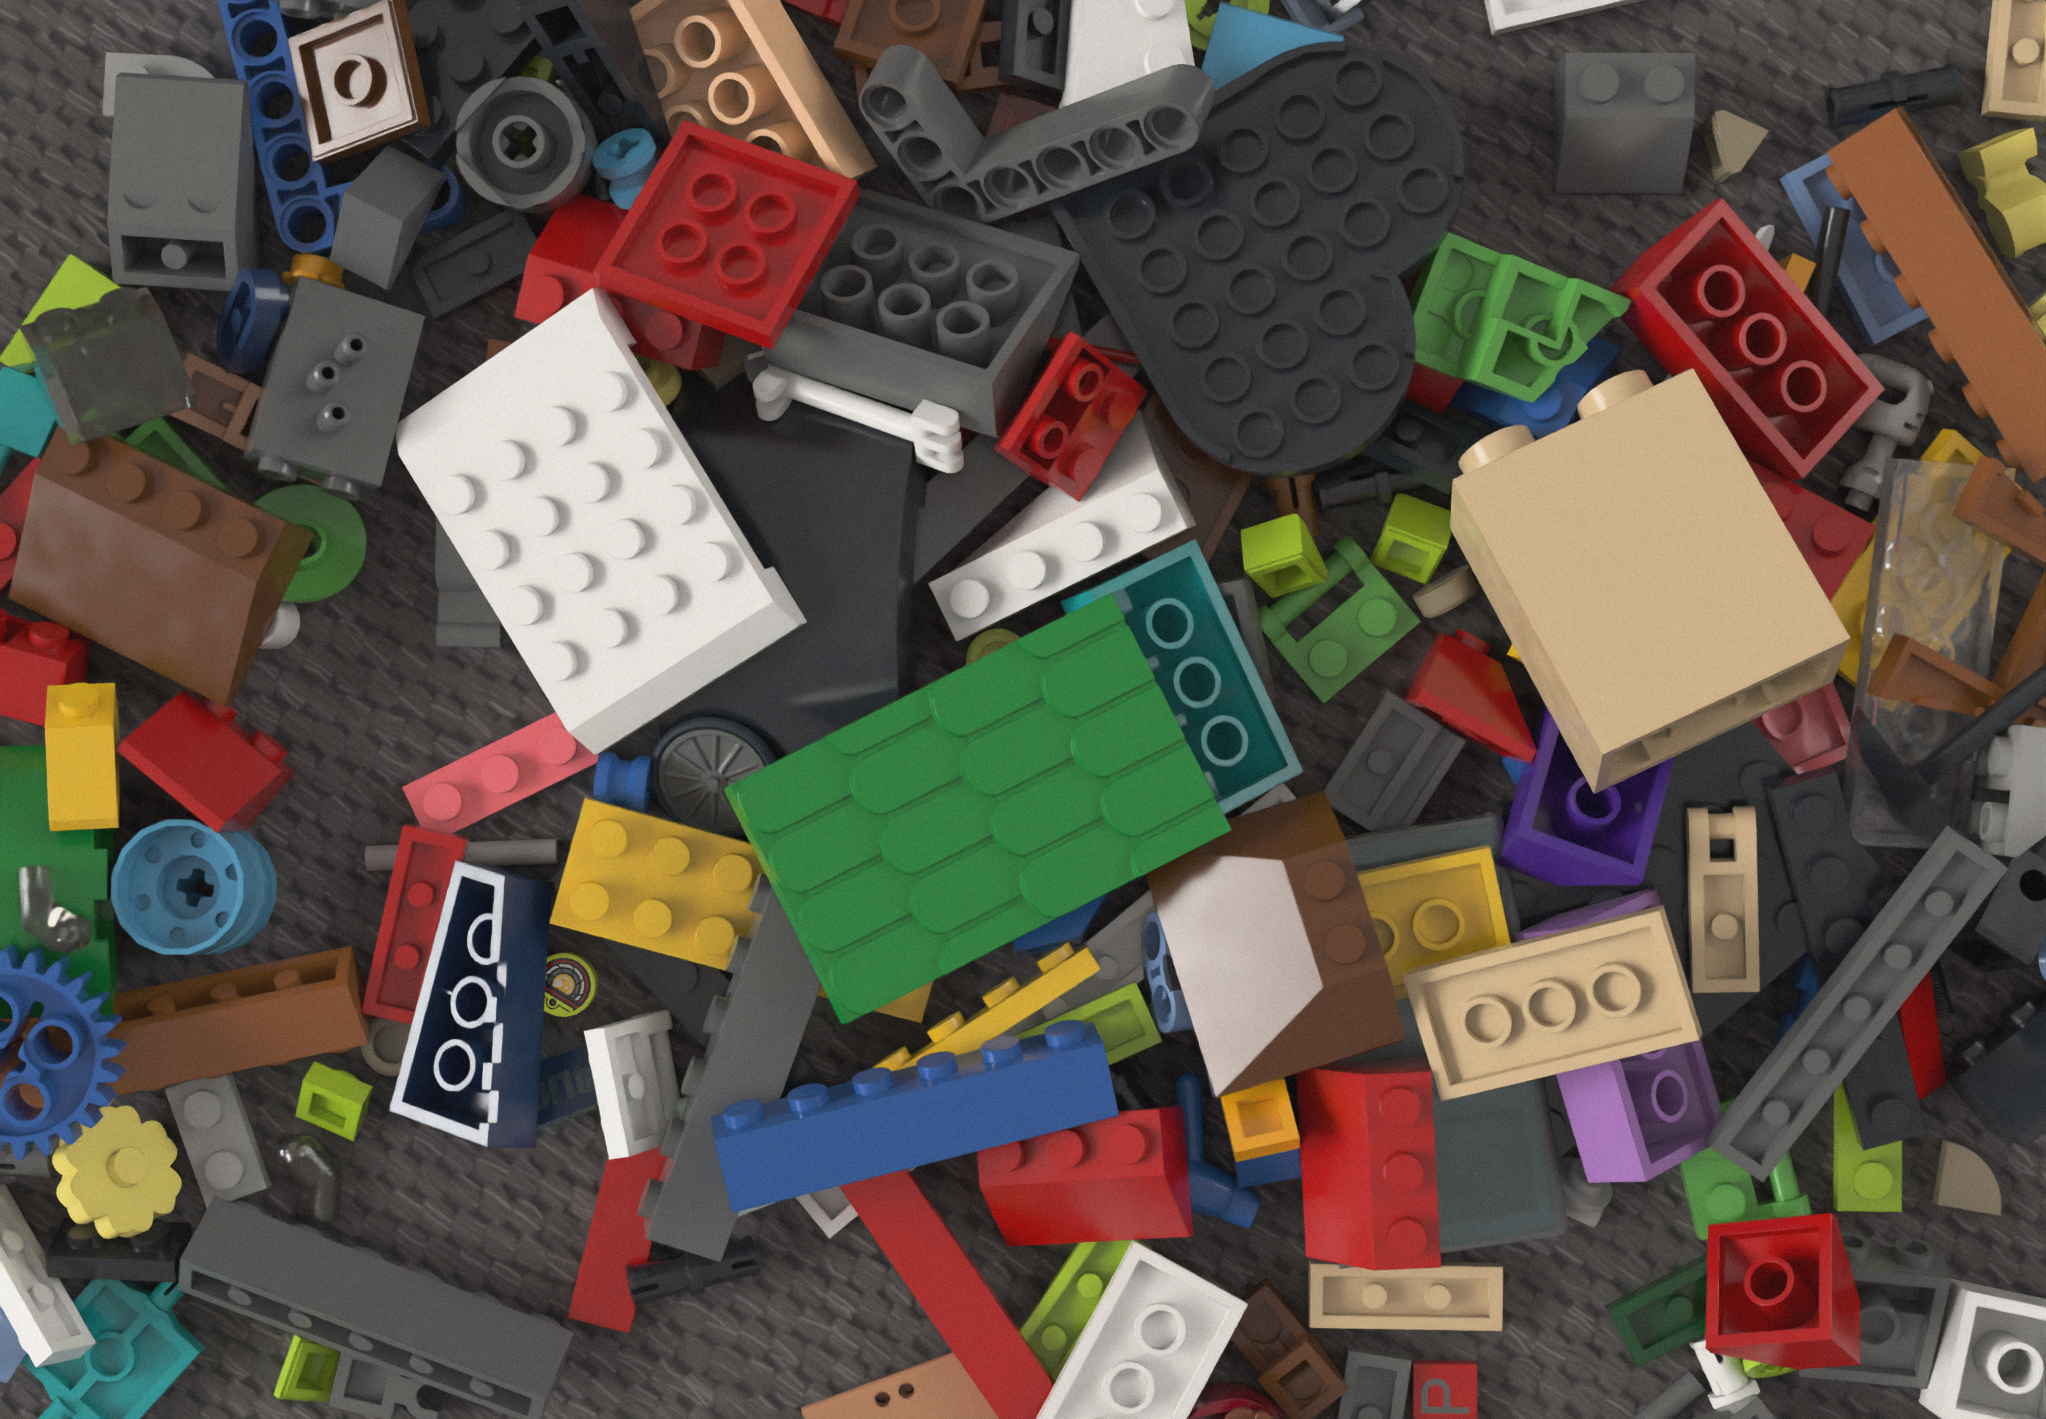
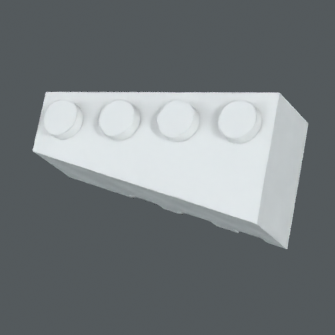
(1122, 42)

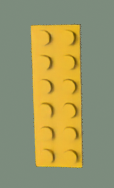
(668, 889)

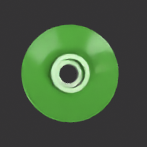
(337, 539)

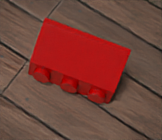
(562, 271)
(1369, 1164)
(1093, 1181)

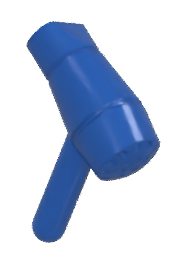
(1211, 1188)

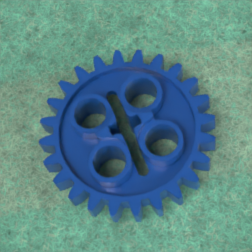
(68, 1080)

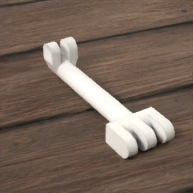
(930, 426)

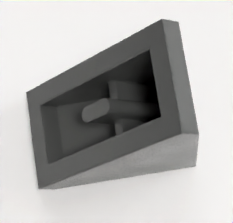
(384, 215)

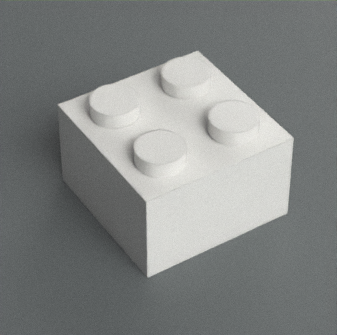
(1989, 1356)

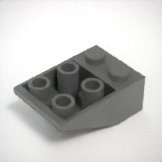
(182, 182)

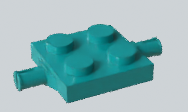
(134, 1357)

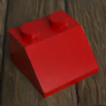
(209, 761)

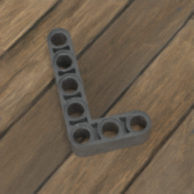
(1037, 158)

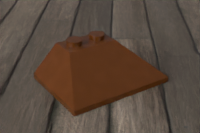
(1276, 947)

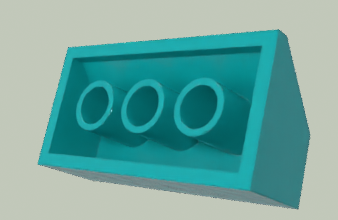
(1202, 672)

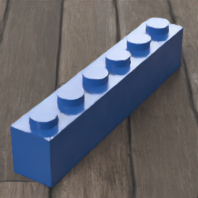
(913, 1114)

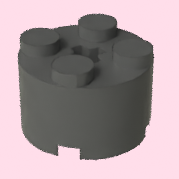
(489, 147)

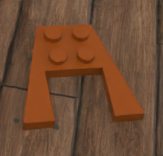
(1929, 679)

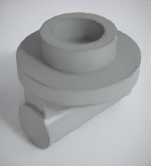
(1582, 1199)

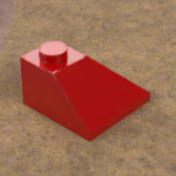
(1471, 696)
(1782, 1293)

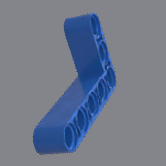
(288, 136)

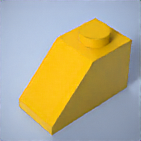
(82, 756)

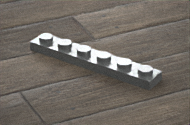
(1856, 1003)

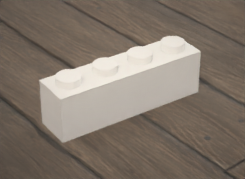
(1068, 541)

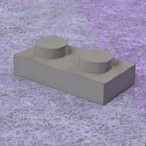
(218, 1138)

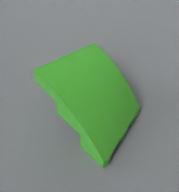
(1503, 318)

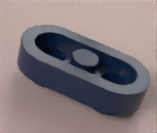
(250, 319)

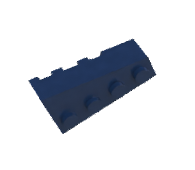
(481, 1011)

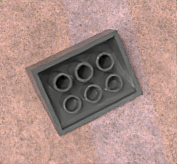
(928, 311)

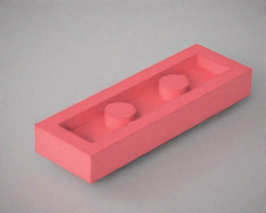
(498, 776)

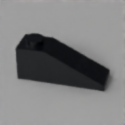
(600, 63)

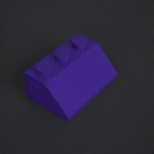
(1570, 833)

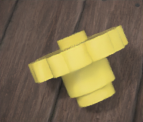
(118, 1174)

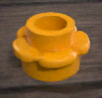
(314, 268)

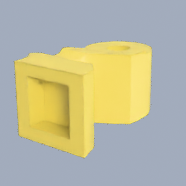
(2007, 191)

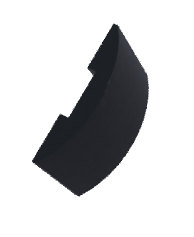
(839, 526)

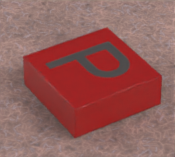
(1444, 1389)

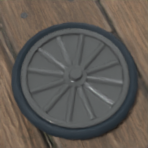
(695, 766)

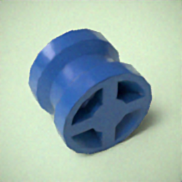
(623, 781)

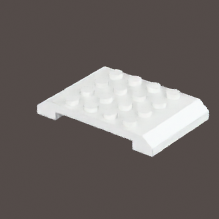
(593, 525)

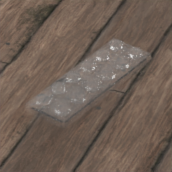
(1942, 589)

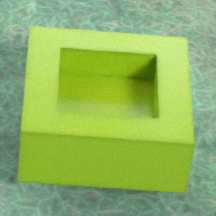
(334, 1100)

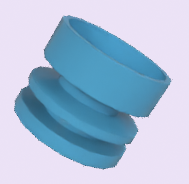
(158, 896)

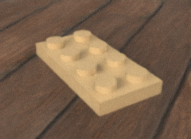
(1552, 1004)

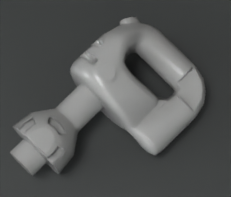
(1888, 424)

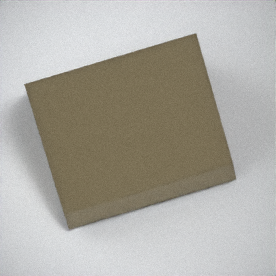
(1729, 143)

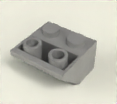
(2010, 792)

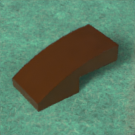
(1286, 1354)

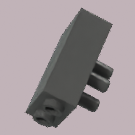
(333, 389)

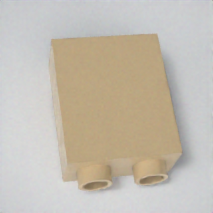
(1643, 575)

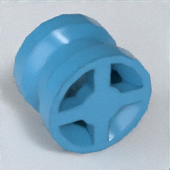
(627, 163)

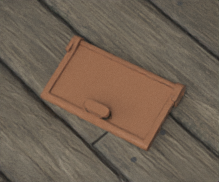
(939, 1392)

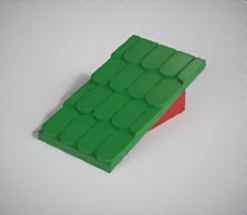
(977, 809)

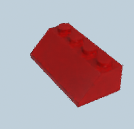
(1754, 339)

